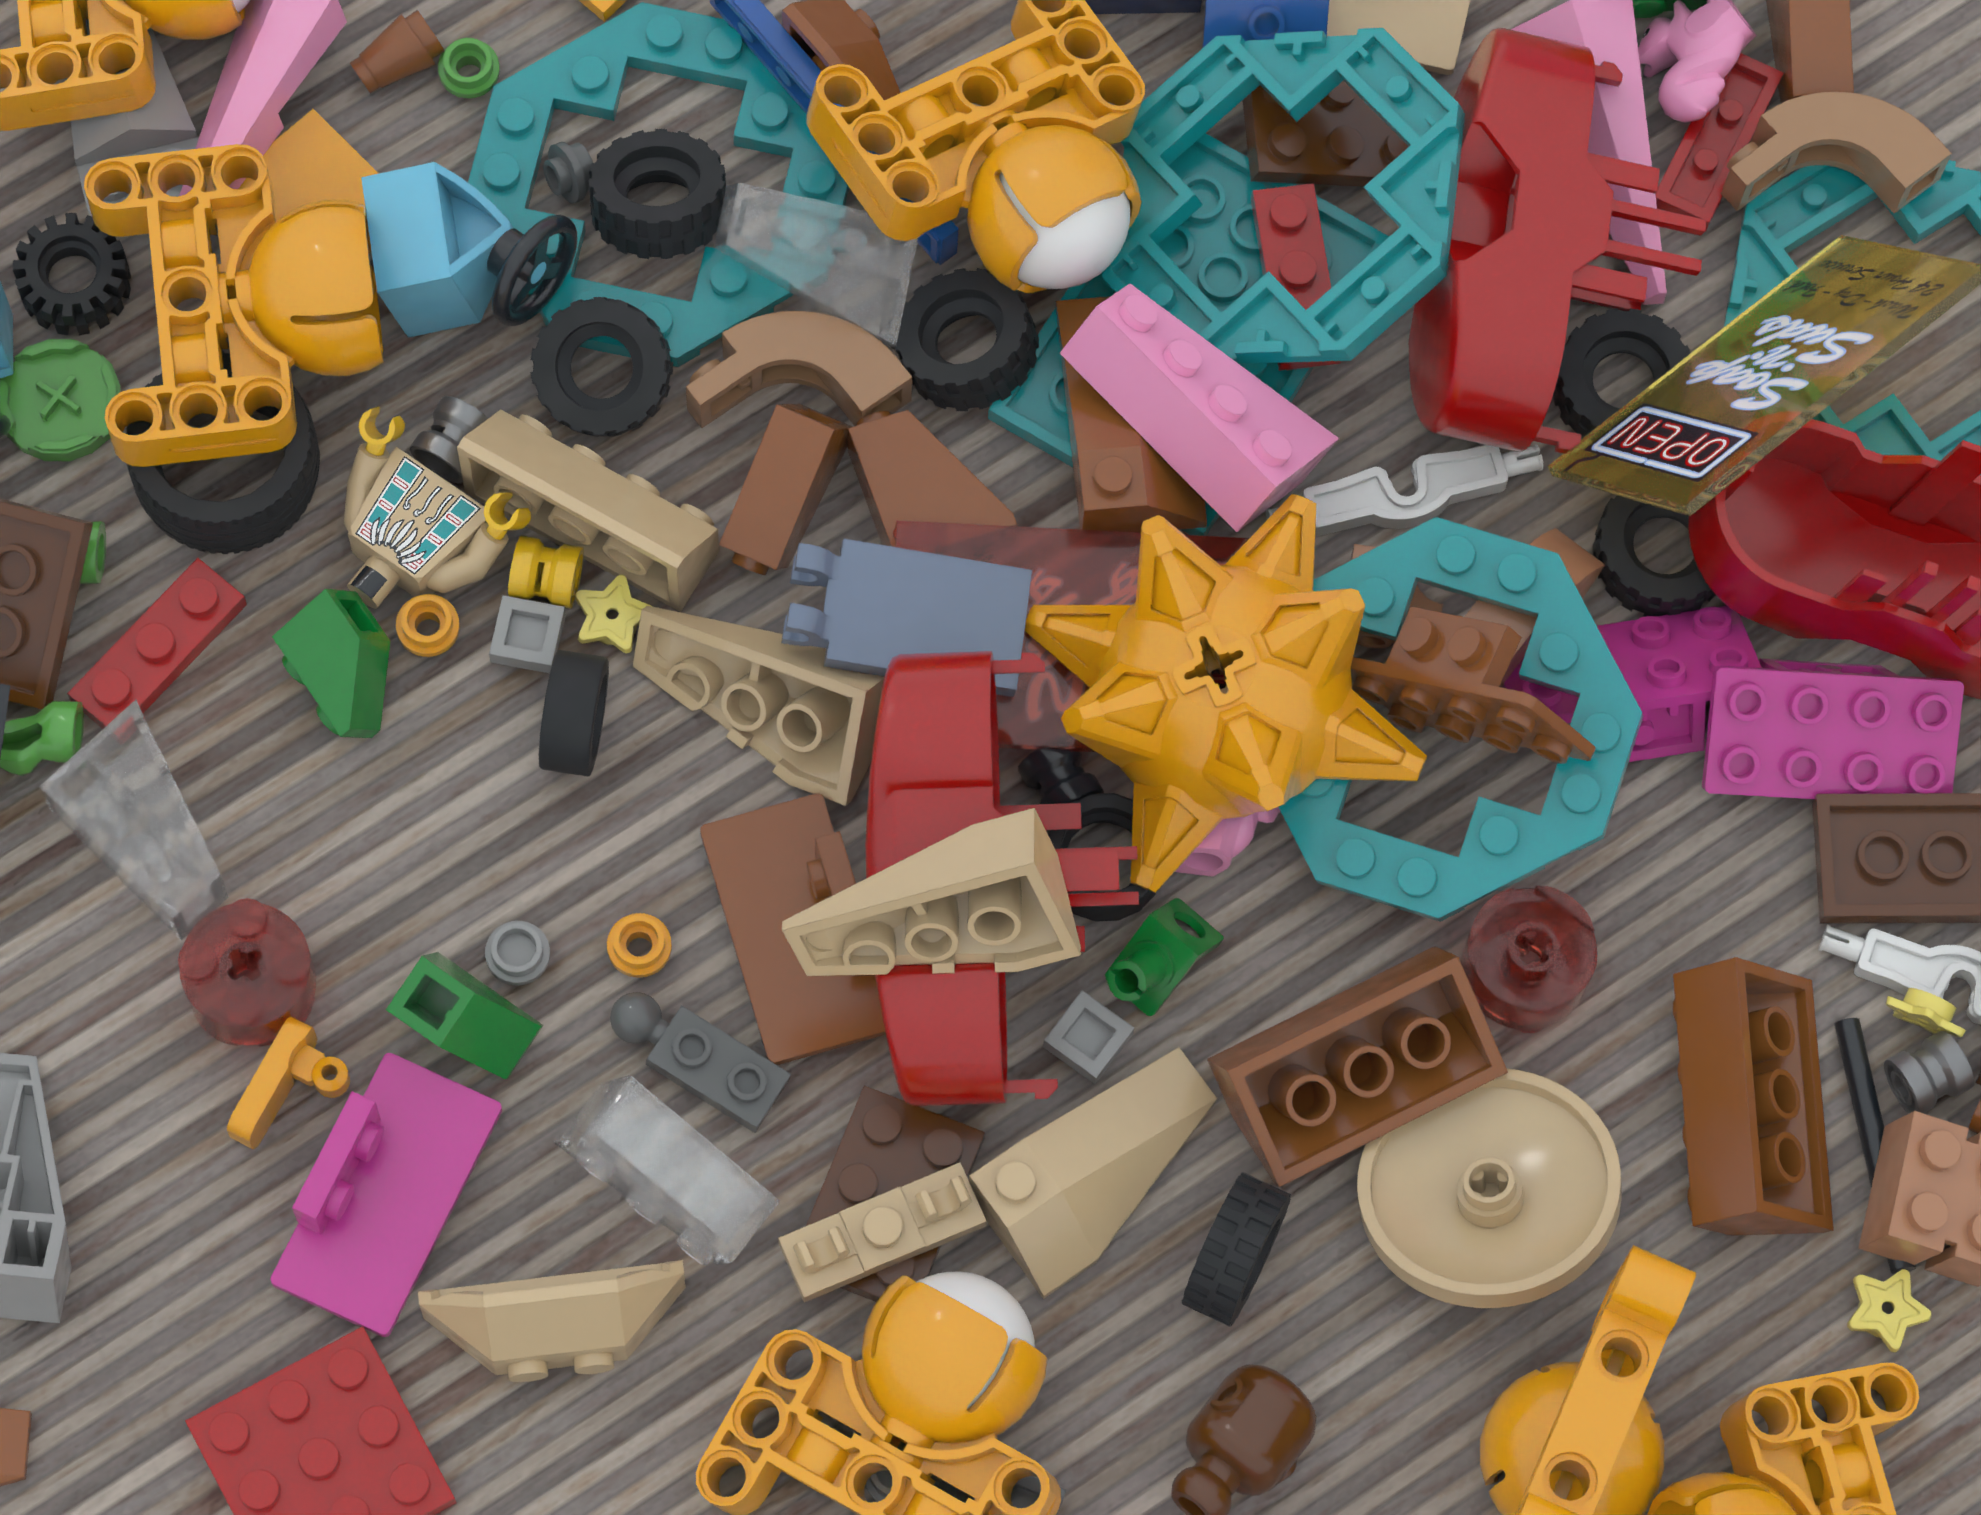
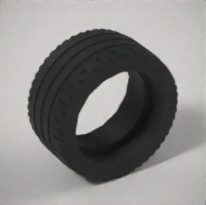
(242, 521)

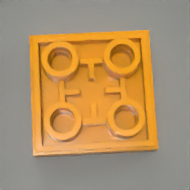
(312, 166)

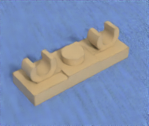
(882, 1232)

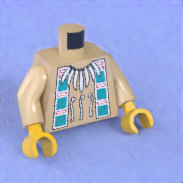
(415, 524)

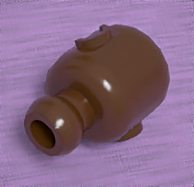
(1244, 1440)

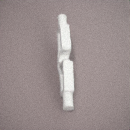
(1438, 482)
(1907, 965)

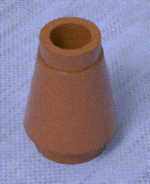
(398, 52)

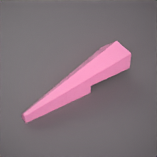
(264, 69)
(1617, 113)

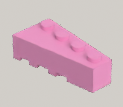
(1197, 406)

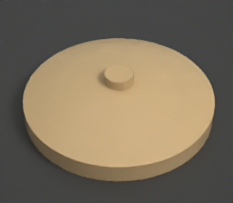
(1493, 1193)

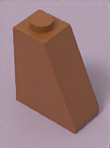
(1811, 46)
(915, 477)
(784, 487)

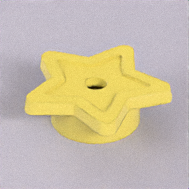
(601, 628)
(1926, 1011)
(1891, 1326)

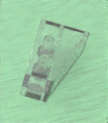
(820, 254)
(136, 822)
(667, 1170)

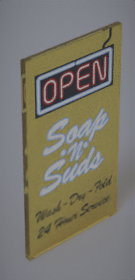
(1767, 373)

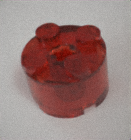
(1511, 927)
(252, 939)

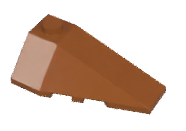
(838, 35)
(1115, 469)

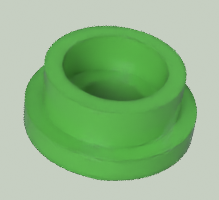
(468, 52)

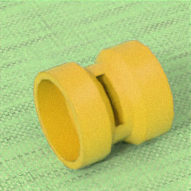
(545, 571)

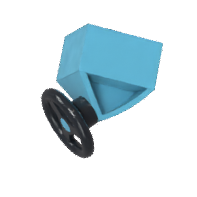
(450, 250)

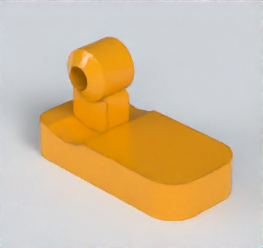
(287, 1059)

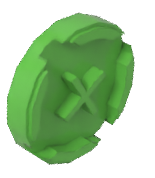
(58, 399)

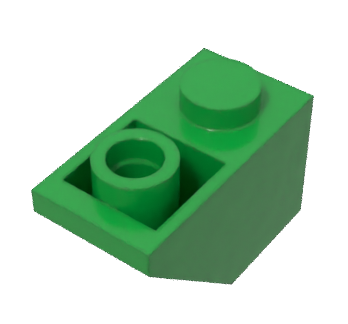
(341, 660)
(464, 1015)

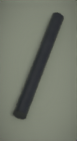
(1864, 1101)

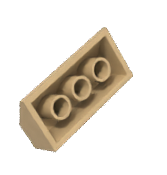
(590, 506)

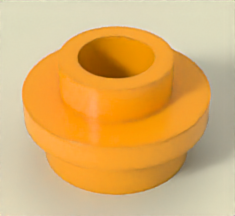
(424, 608)
(633, 927)

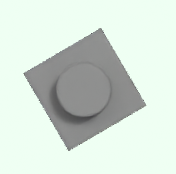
(527, 634)
(1088, 1037)

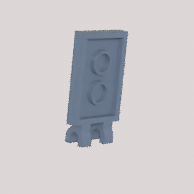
(907, 603)

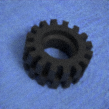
(83, 306)

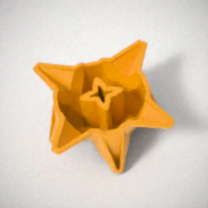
(1232, 749)

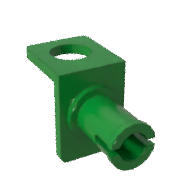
(1160, 956)

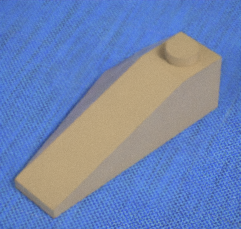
(769, 696)
(964, 900)
(1081, 1177)

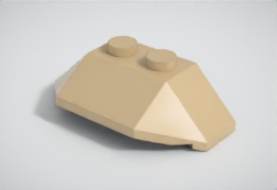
(555, 1319)

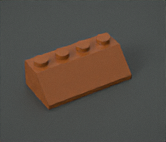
(1358, 1065)
(1752, 1100)

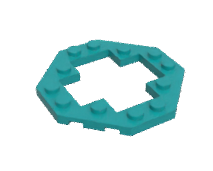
(589, 81)
(1412, 190)
(1805, 207)
(1562, 654)

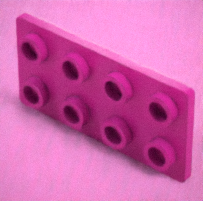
(1668, 672)
(1829, 730)
(383, 1192)

